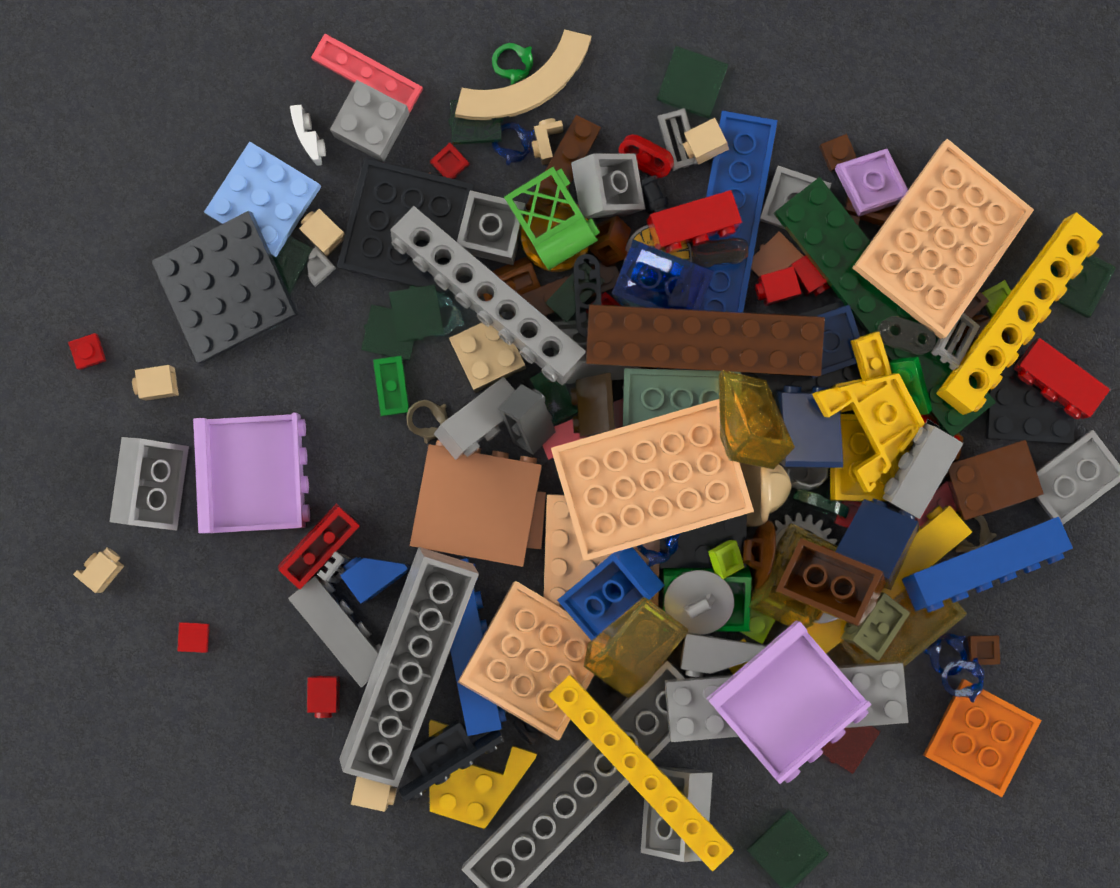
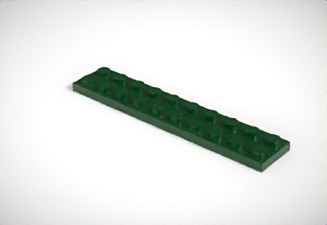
(834, 246)

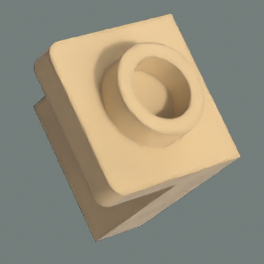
(541, 146)

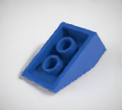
(610, 591)

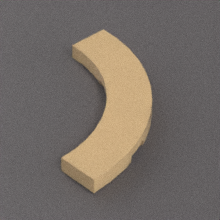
(530, 91)

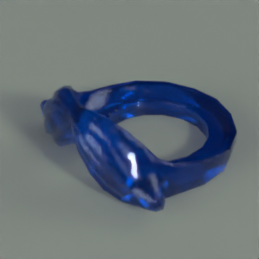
(514, 155)
(658, 557)
(953, 640)
(970, 691)

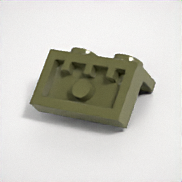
(878, 628)

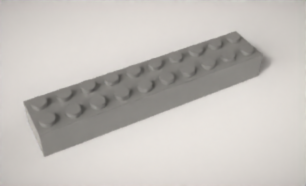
(570, 796)

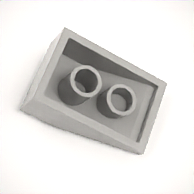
(711, 654)

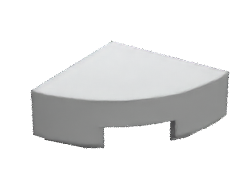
(318, 267)

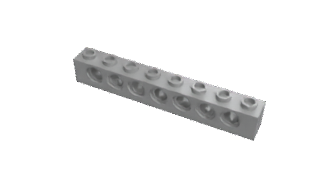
(416, 227)

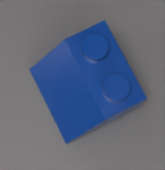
(371, 576)

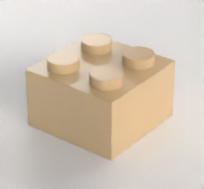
(486, 356)

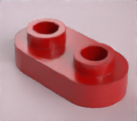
(647, 155)

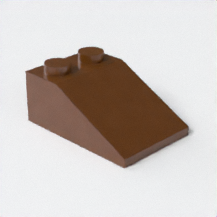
(993, 480)

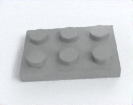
(1077, 477)

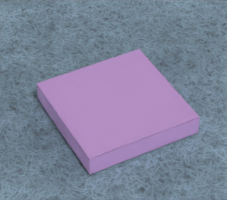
(872, 182)

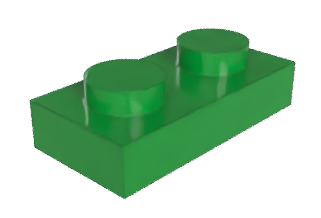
(913, 378)
(391, 386)

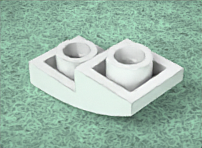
(309, 140)

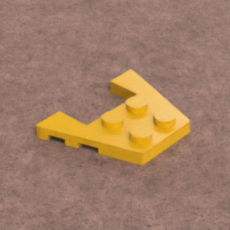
(885, 415)
(476, 792)

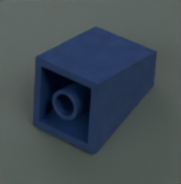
(814, 436)
(879, 538)

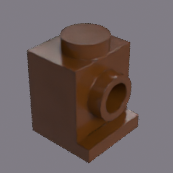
(611, 241)

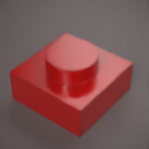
(87, 351)

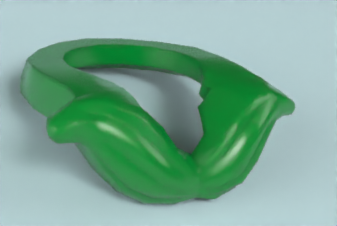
(512, 74)

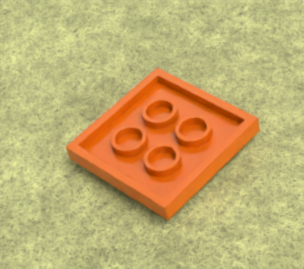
(982, 739)

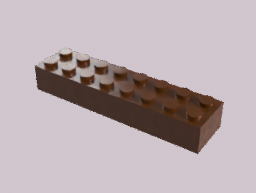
(705, 340)

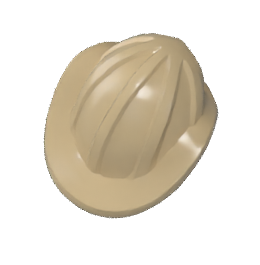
(766, 490)

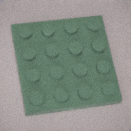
(664, 391)

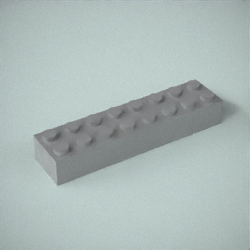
(408, 667)
(695, 718)

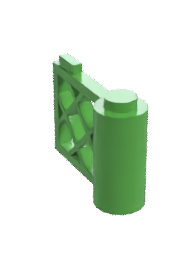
(563, 239)

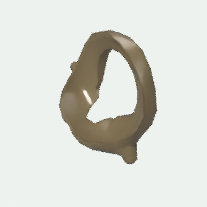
(438, 411)
(985, 537)

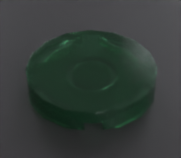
(821, 504)

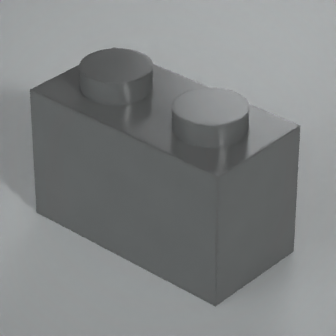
(527, 418)

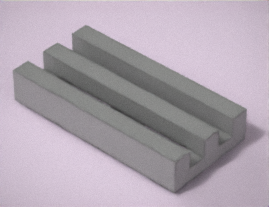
(671, 116)
(946, 354)
(333, 567)

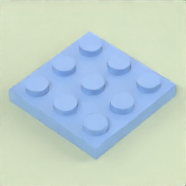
(269, 190)

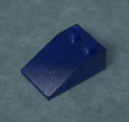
(661, 279)

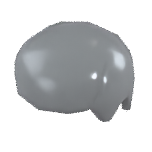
(807, 477)

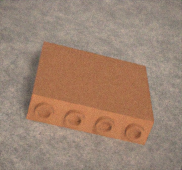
(476, 505)

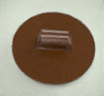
(760, 553)

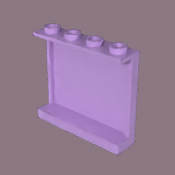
(250, 473)
(789, 703)

